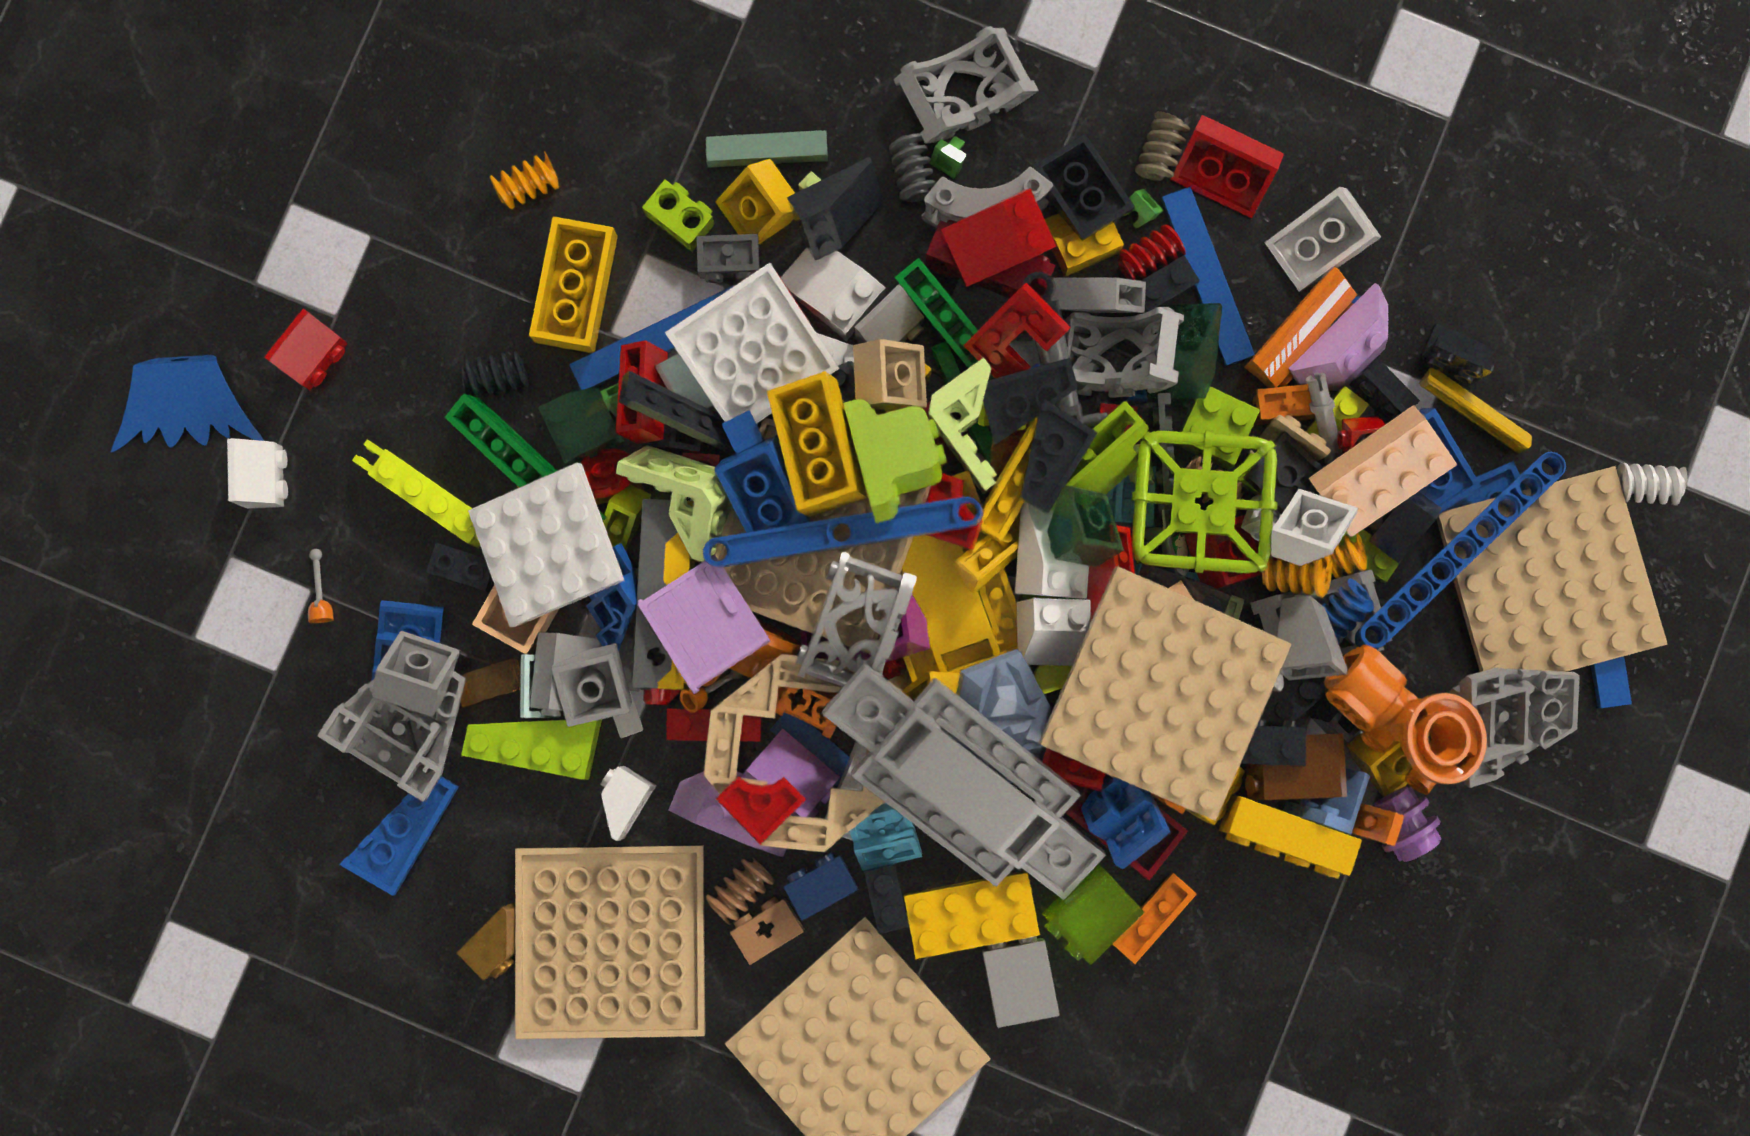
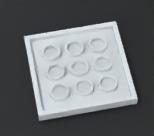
(749, 345)
(546, 545)

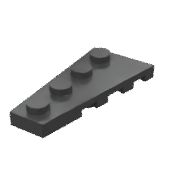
(1163, 417)

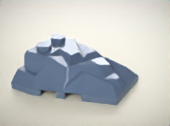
(1009, 698)

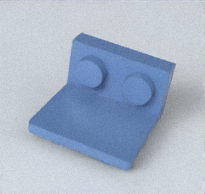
(1334, 812)

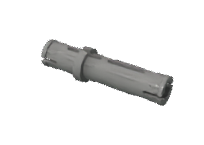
(1322, 407)

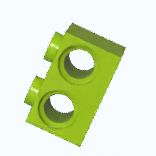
(674, 219)

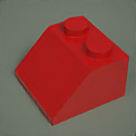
(306, 350)

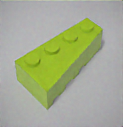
(536, 745)

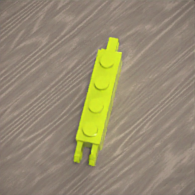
(420, 492)

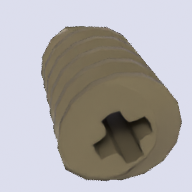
(1161, 147)

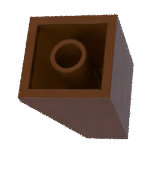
(1320, 778)

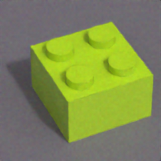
(1222, 416)

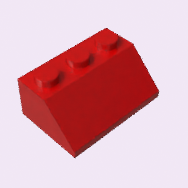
(1227, 166)

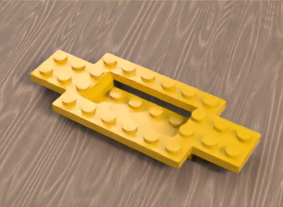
(955, 615)

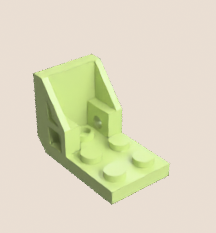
(965, 397)
(684, 479)

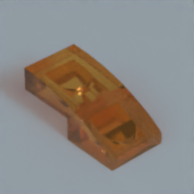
(491, 682)

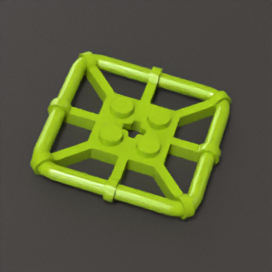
(1188, 516)

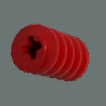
(1150, 252)

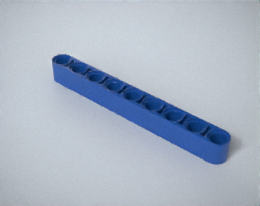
(1470, 541)

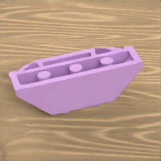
(1348, 343)
(697, 803)

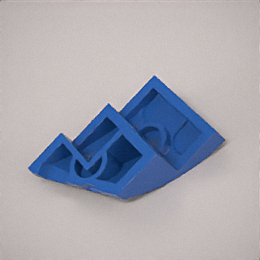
(616, 604)
(407, 617)
(1125, 819)

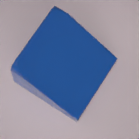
(743, 431)

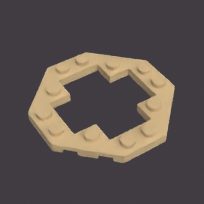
(759, 698)

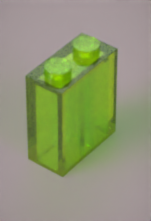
(1092, 915)

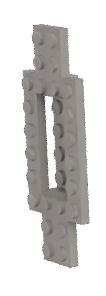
(955, 793)

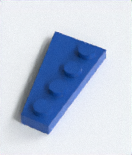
(398, 840)

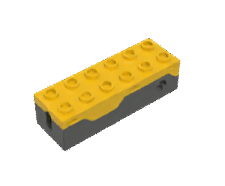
(660, 563)

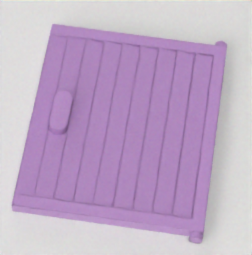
(703, 623)

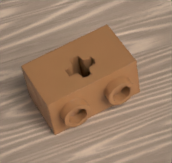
(757, 945)

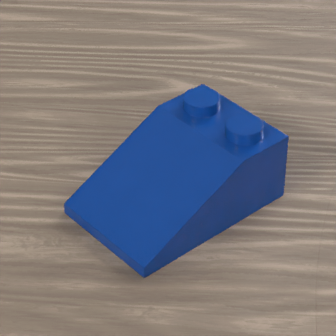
(1456, 482)
(760, 487)

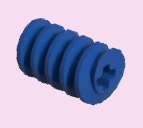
(1348, 609)

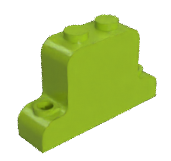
(894, 453)
(1110, 453)

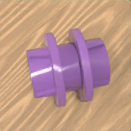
(1420, 833)

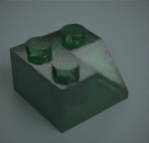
(580, 424)
(1083, 528)

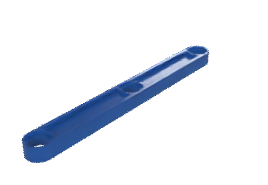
(819, 535)

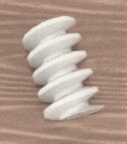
(1652, 482)

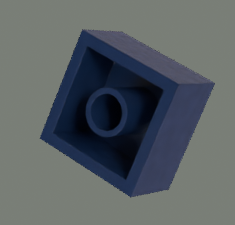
(820, 886)

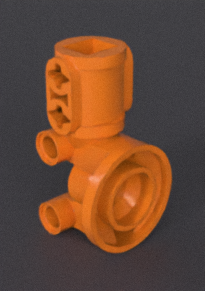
(785, 644)
(1380, 705)

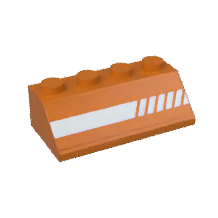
(1301, 329)

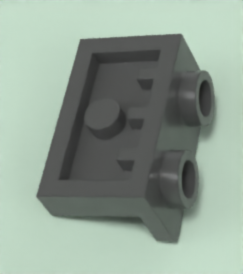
(727, 257)

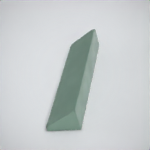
(754, 148)

